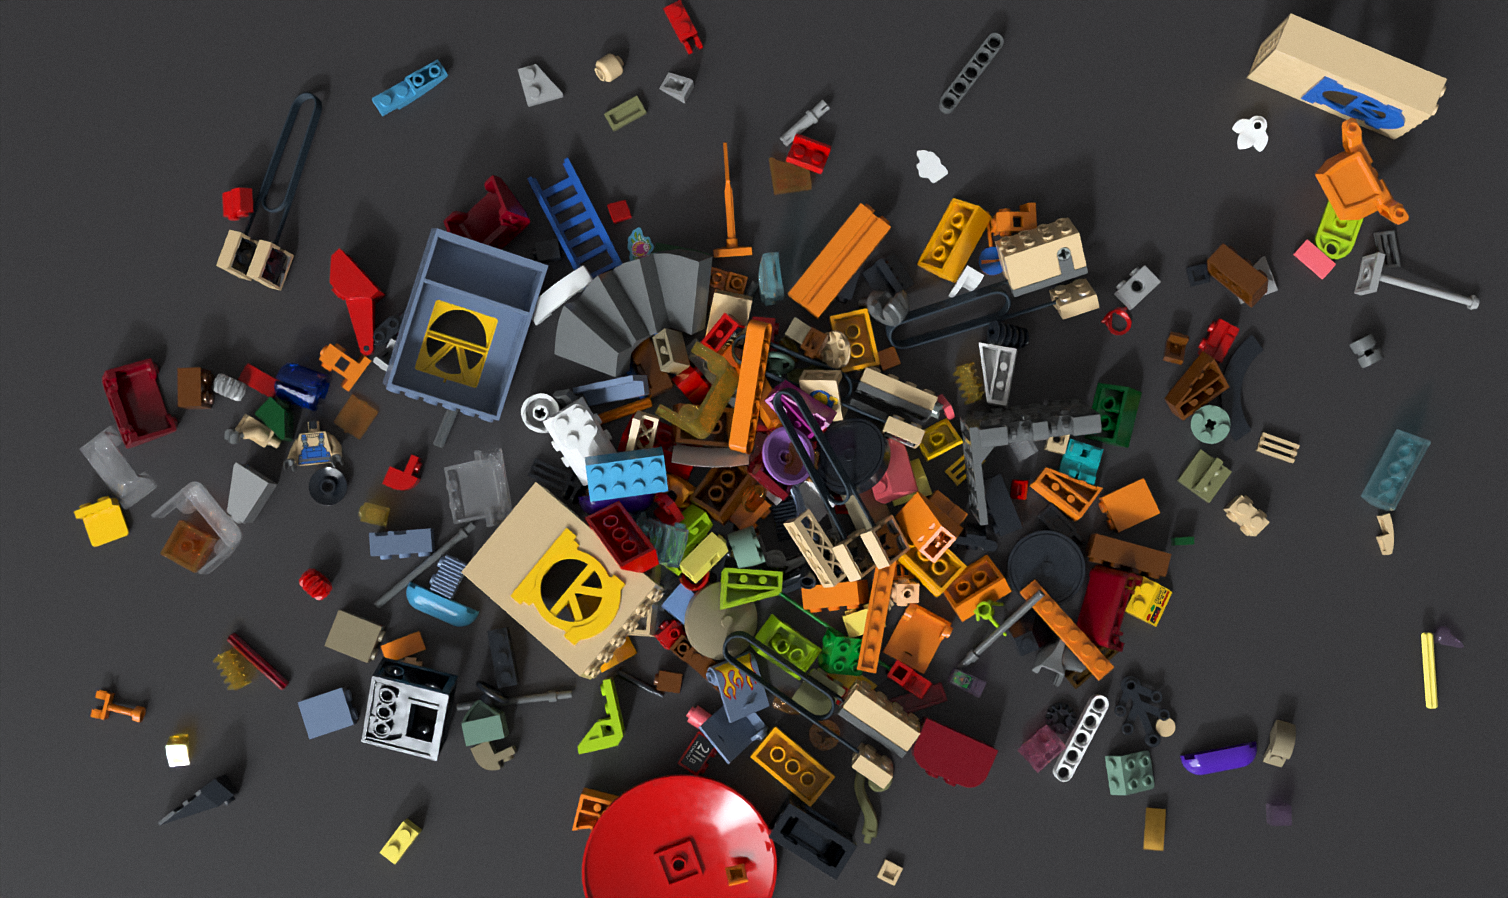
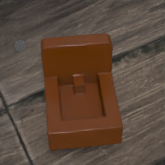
(1175, 347)

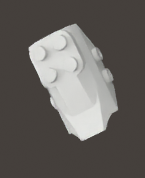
(578, 435)

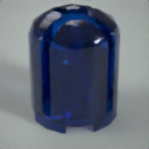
(301, 385)

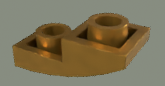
(1154, 829)

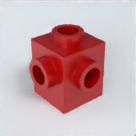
(664, 633)

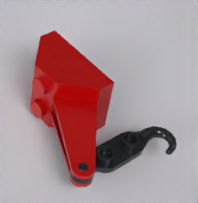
(361, 294)

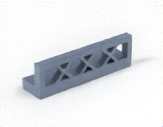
(614, 389)

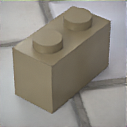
(671, 351)

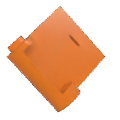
(919, 635)

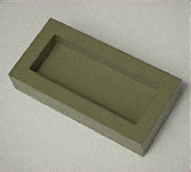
(625, 113)

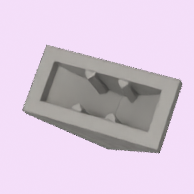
(677, 86)

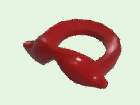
(1119, 311)

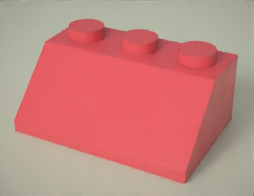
(899, 477)

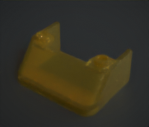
(703, 419)

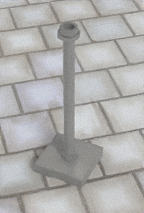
(1371, 274)

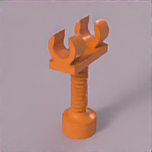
(137, 713)

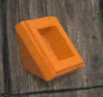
(736, 874)

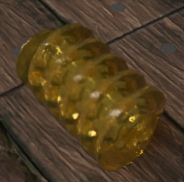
(969, 383)
(231, 670)

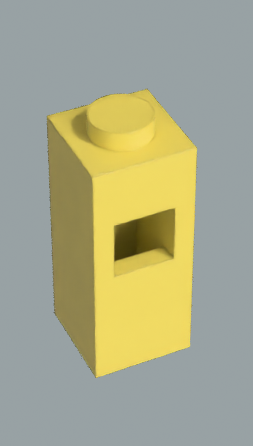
(704, 557)

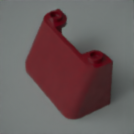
(493, 219)
(137, 403)
(1106, 605)

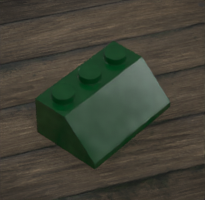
(1117, 412)

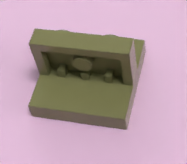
(1204, 475)

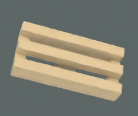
(1293, 452)

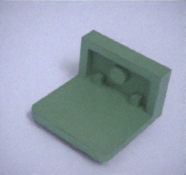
(1129, 773)

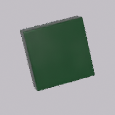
(1182, 541)

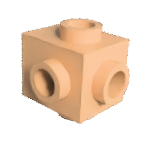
(904, 591)

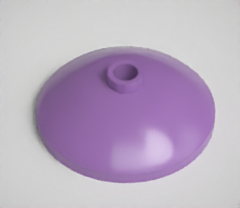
(777, 445)

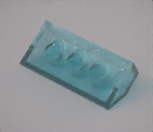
(1395, 470)

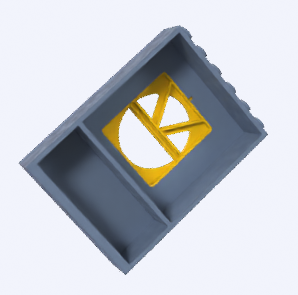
(493, 287)

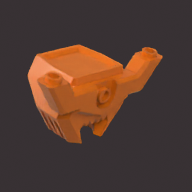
(1354, 184)

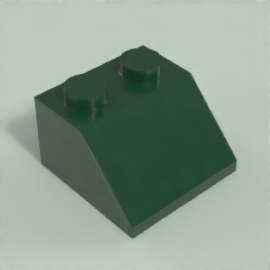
(277, 417)

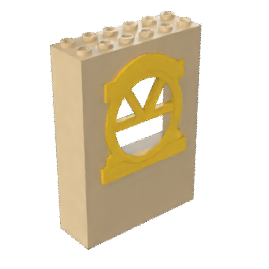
(522, 552)

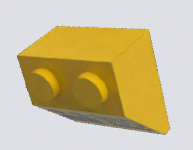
(1148, 601)

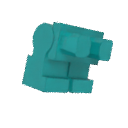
(1089, 459)

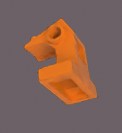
(1003, 220)
(330, 356)
(682, 489)

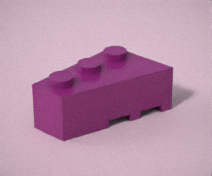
(821, 412)

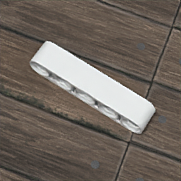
(1080, 727)

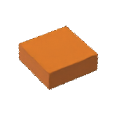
(888, 358)

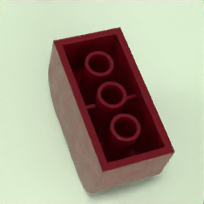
(952, 754)

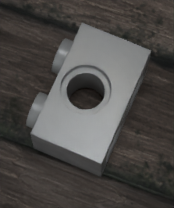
(1147, 283)

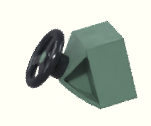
(483, 720)

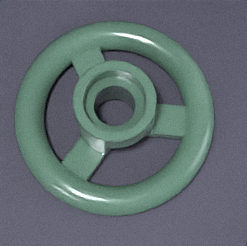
(776, 365)

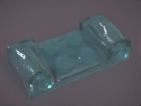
(770, 279)
(667, 539)

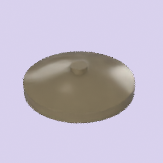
(709, 626)

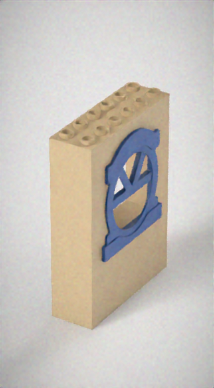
(1346, 77)

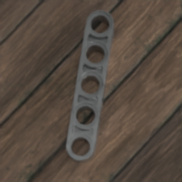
(975, 65)

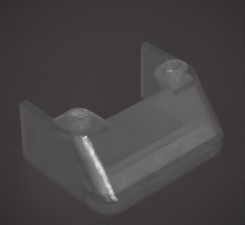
(197, 497)

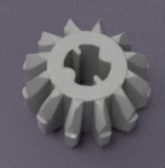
(229, 387)

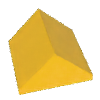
(939, 439)

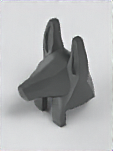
(1058, 659)

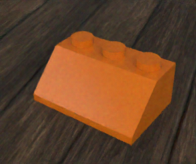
(976, 585)

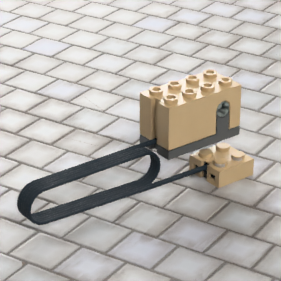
(1028, 263)

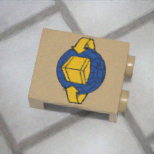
(824, 387)

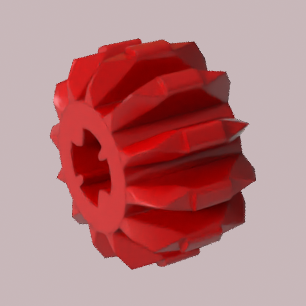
(315, 584)

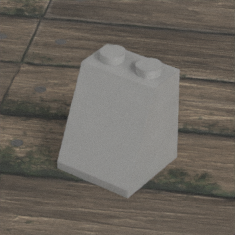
(248, 493)

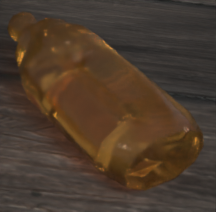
(782, 706)

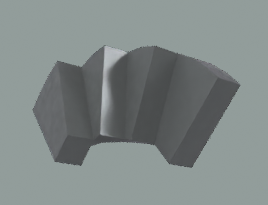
(632, 305)

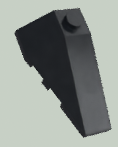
(212, 795)

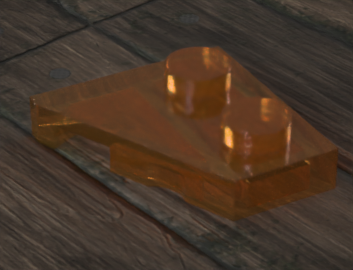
(788, 178)

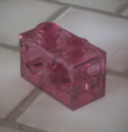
(1044, 751)

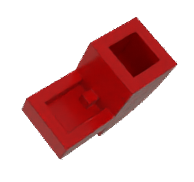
(405, 479)
(909, 679)

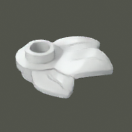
(1249, 135)

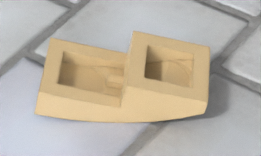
(1386, 540)

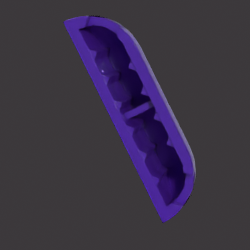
(630, 503)
(1220, 758)

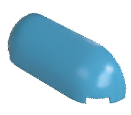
(440, 606)

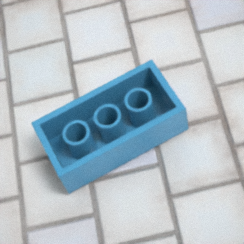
(626, 474)

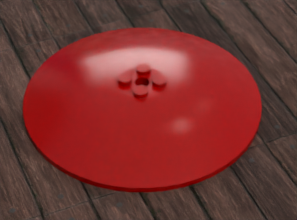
(673, 820)

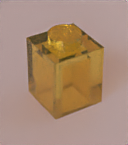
(374, 514)

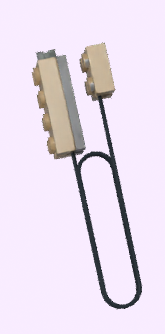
(883, 390)

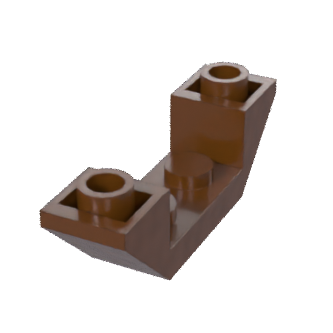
(697, 661)

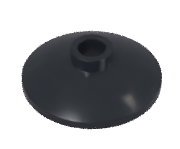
(318, 485)

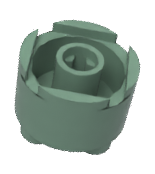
(1205, 434)
(746, 548)

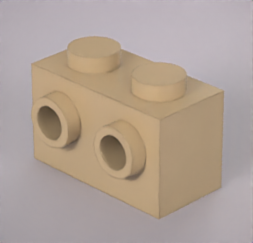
(1246, 515)

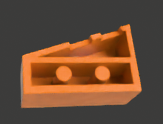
(1065, 493)
(842, 594)
(590, 807)

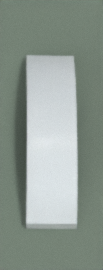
(560, 293)

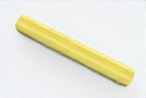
(1429, 670)

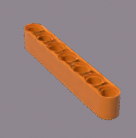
(750, 386)

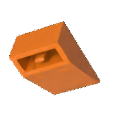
(928, 526)

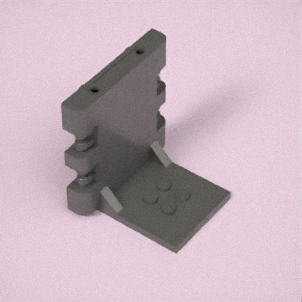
(998, 427)

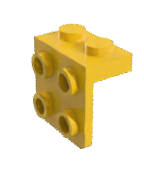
(103, 520)

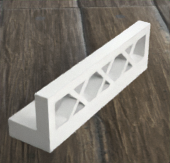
(968, 279)

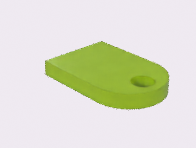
(1336, 232)

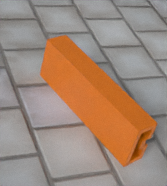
(839, 260)

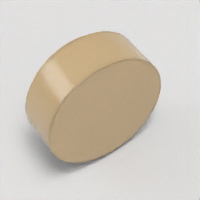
(1165, 728)

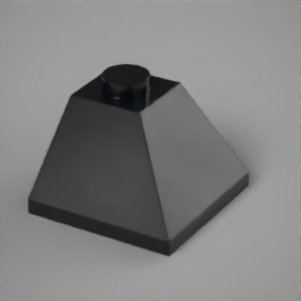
(1030, 633)

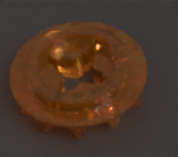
(816, 739)

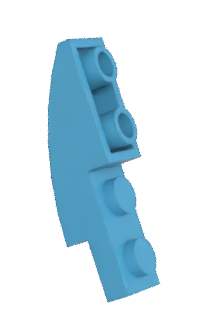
(411, 88)

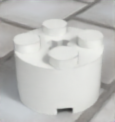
(533, 405)

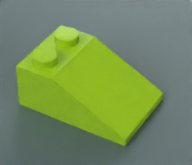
(788, 644)

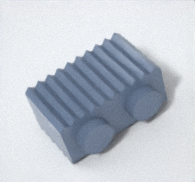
(448, 576)

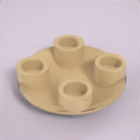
(837, 350)

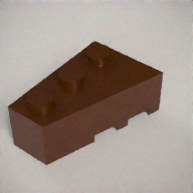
(646, 363)
(1196, 387)

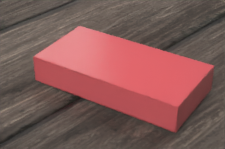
(1314, 259)

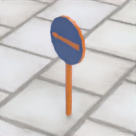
(989, 258)

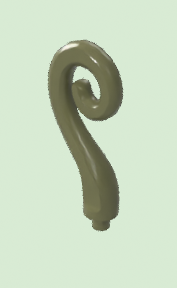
(870, 825)

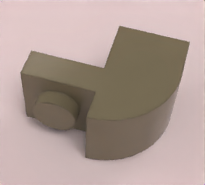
(1281, 743)
(488, 758)

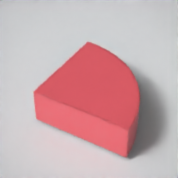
(947, 407)

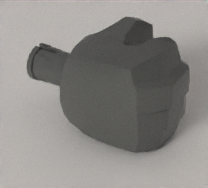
(886, 308)

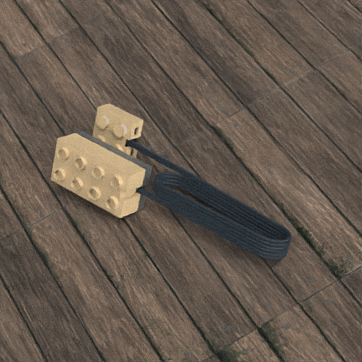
(859, 706)

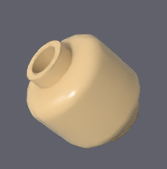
(609, 67)

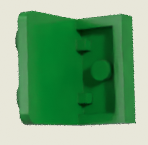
(840, 654)

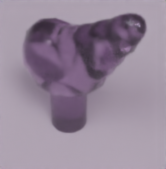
(1445, 637)

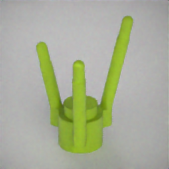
(986, 611)

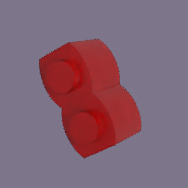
(237, 203)
(692, 384)

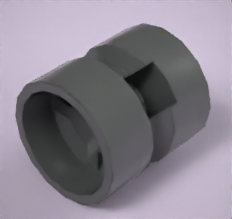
(1363, 344)

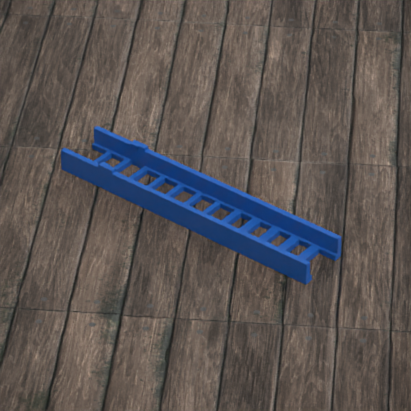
(560, 228)

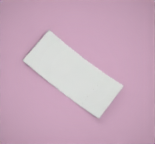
(708, 456)

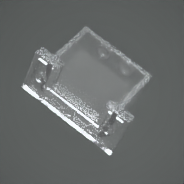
(115, 469)
(479, 489)

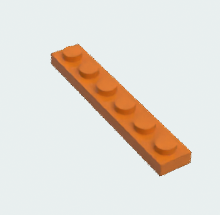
(876, 618)
(1068, 632)

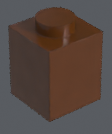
(668, 681)

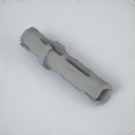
(806, 121)

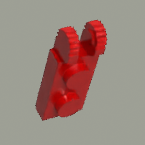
(682, 25)

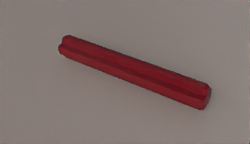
(257, 661)

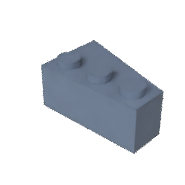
(402, 543)

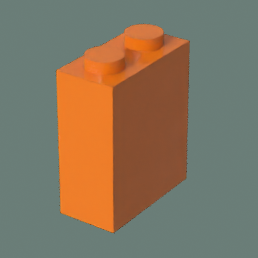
(1128, 505)

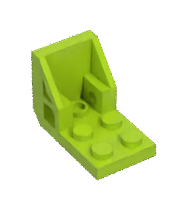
(599, 736)

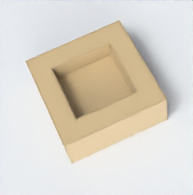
(889, 872)

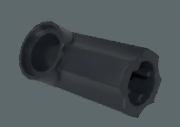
(803, 578)

